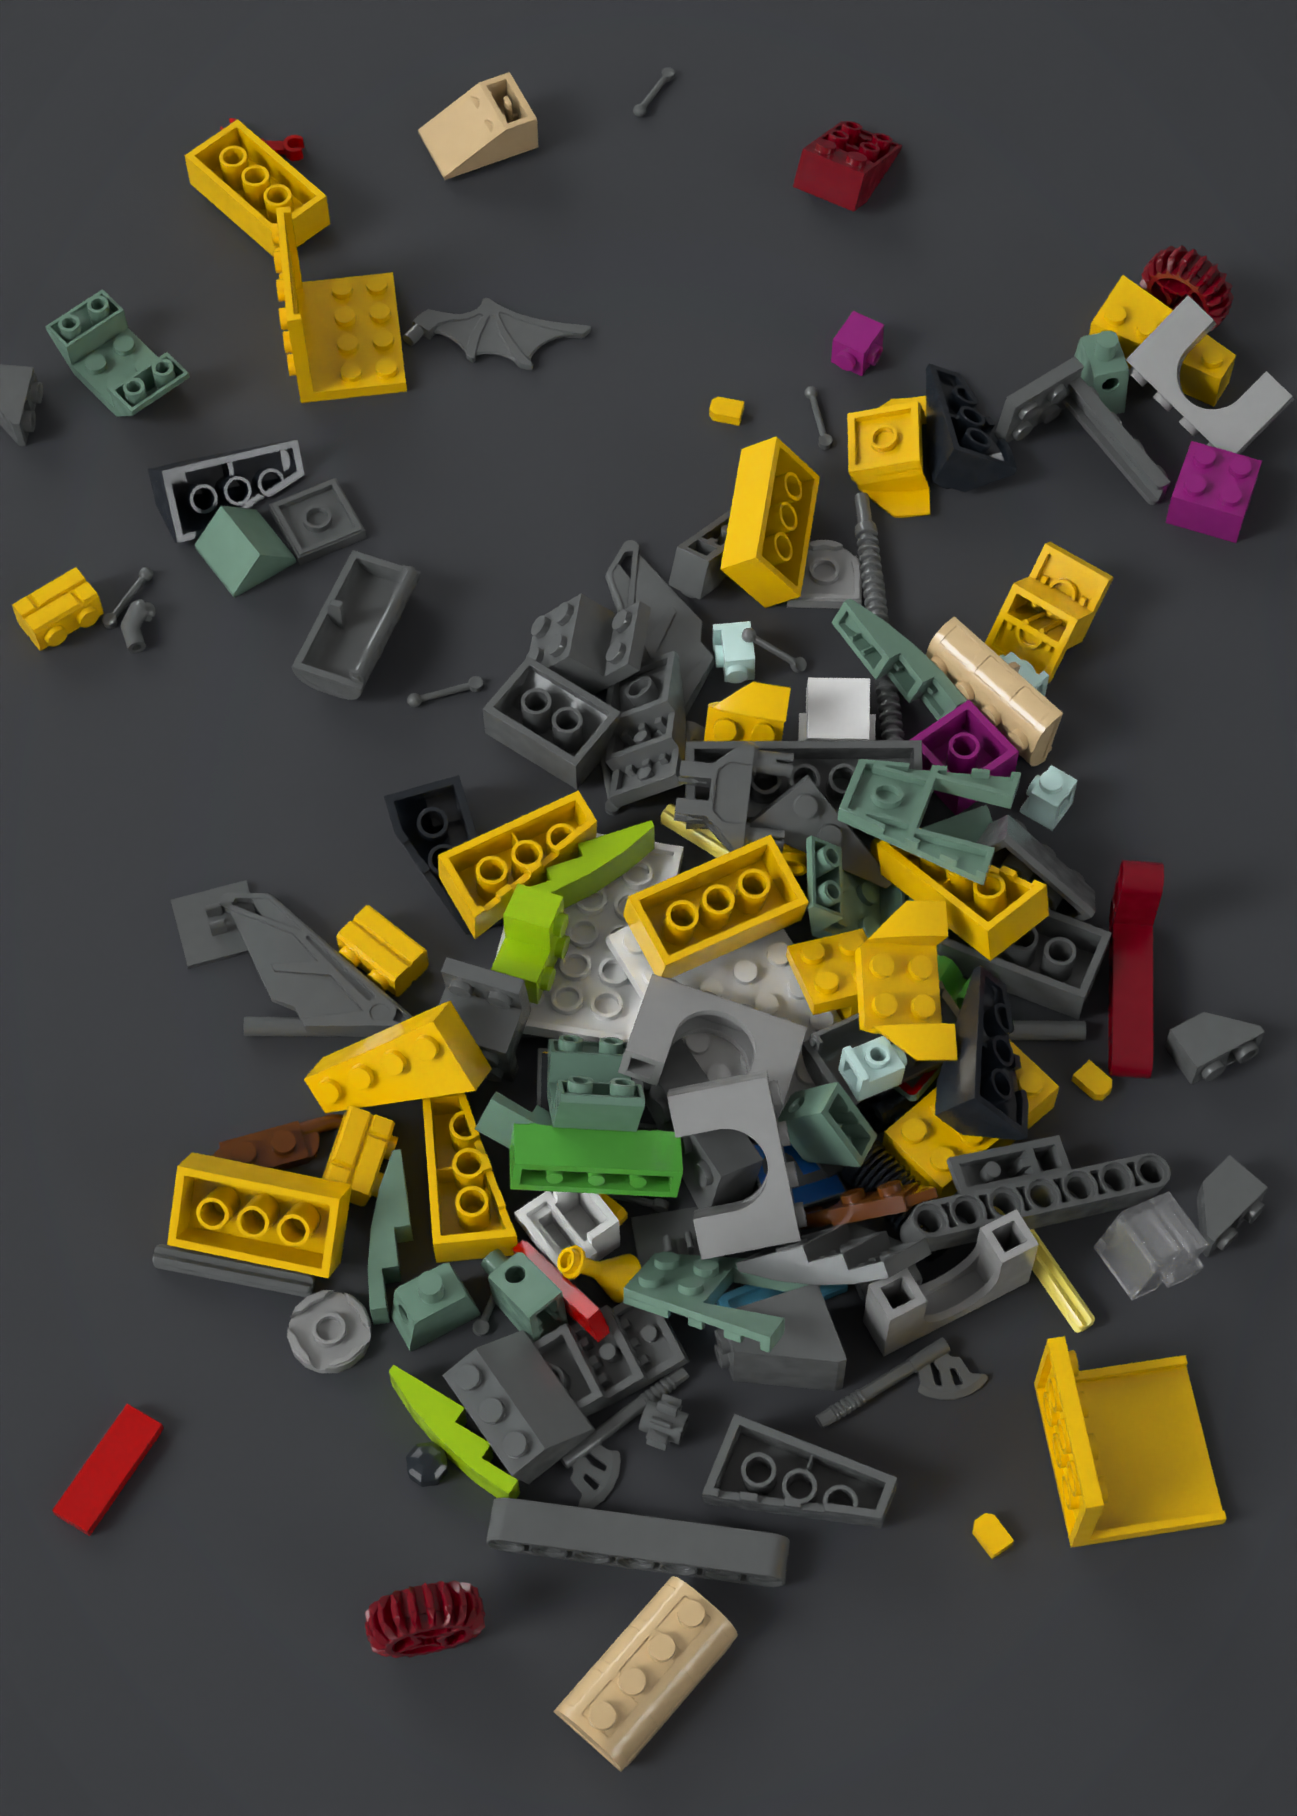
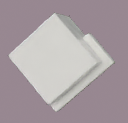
(837, 710)
(570, 1220)

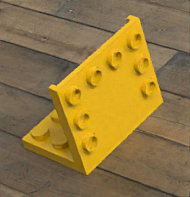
(338, 328)
(1125, 1447)

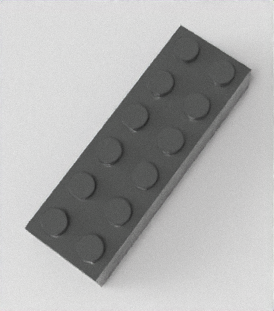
(826, 762)

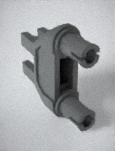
(729, 793)

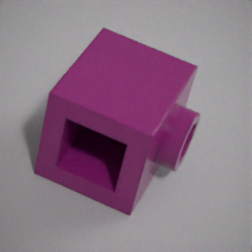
(858, 344)

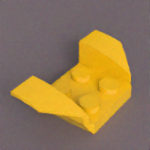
(888, 456)
(749, 714)
(901, 982)

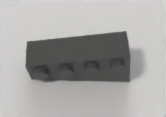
(717, 1163)
(792, 1477)

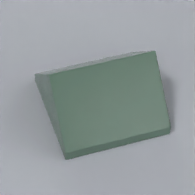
(242, 549)

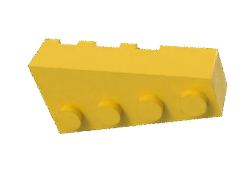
(1136, 314)
(489, 867)
(982, 915)
(403, 1063)
(464, 1196)

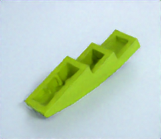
(599, 863)
(444, 1424)

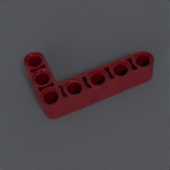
(1131, 968)

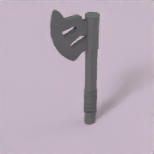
(917, 1363)
(610, 1458)

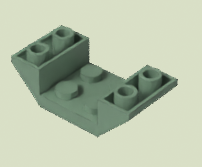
(112, 358)
(841, 899)
(587, 1088)

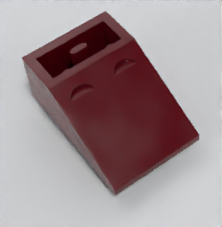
(845, 164)

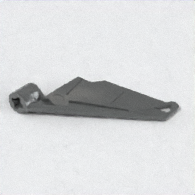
(670, 624)
(308, 972)

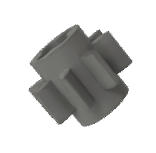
(664, 1422)

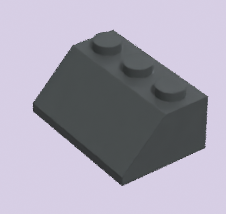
(551, 722)
(1033, 860)
(519, 1405)

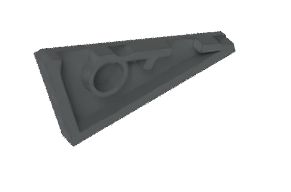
(808, 812)

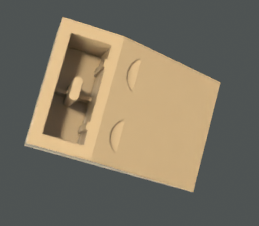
(481, 128)

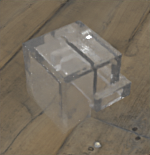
(1152, 1246)

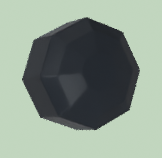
(427, 1464)

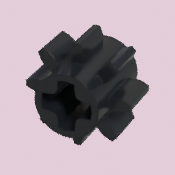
(884, 1109)

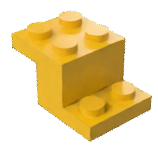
(1049, 609)
(828, 972)

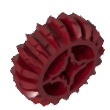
(1179, 273)
(424, 1619)

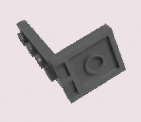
(1064, 389)

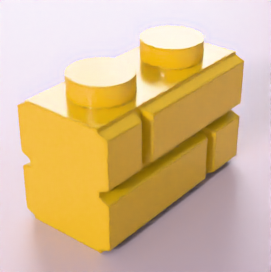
(58, 609)
(382, 951)
(359, 1152)

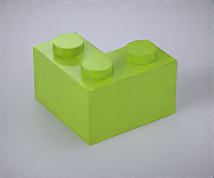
(533, 939)

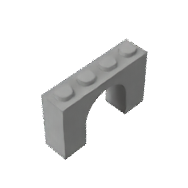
(1160, 362)
(678, 1010)
(747, 1106)
(902, 1311)

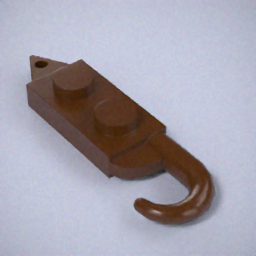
(281, 1145)
(858, 1205)

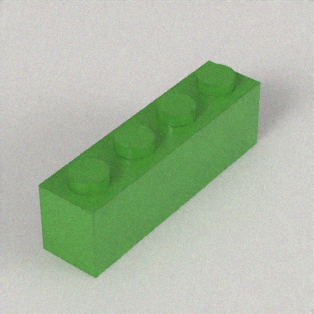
(595, 1161)

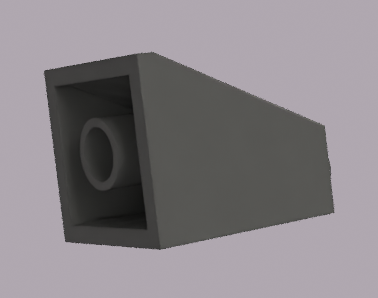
(805, 1355)

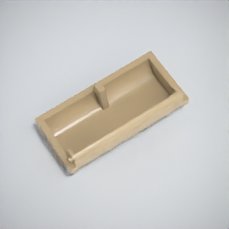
(996, 690)
(647, 1672)

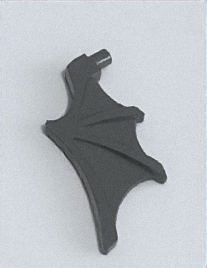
(493, 331)

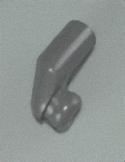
(132, 621)

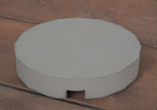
(329, 1331)

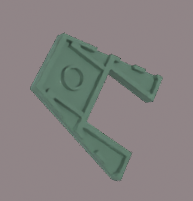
(892, 800)
(694, 1285)

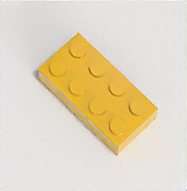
(251, 181)
(770, 522)
(715, 908)
(926, 1142)
(259, 1214)

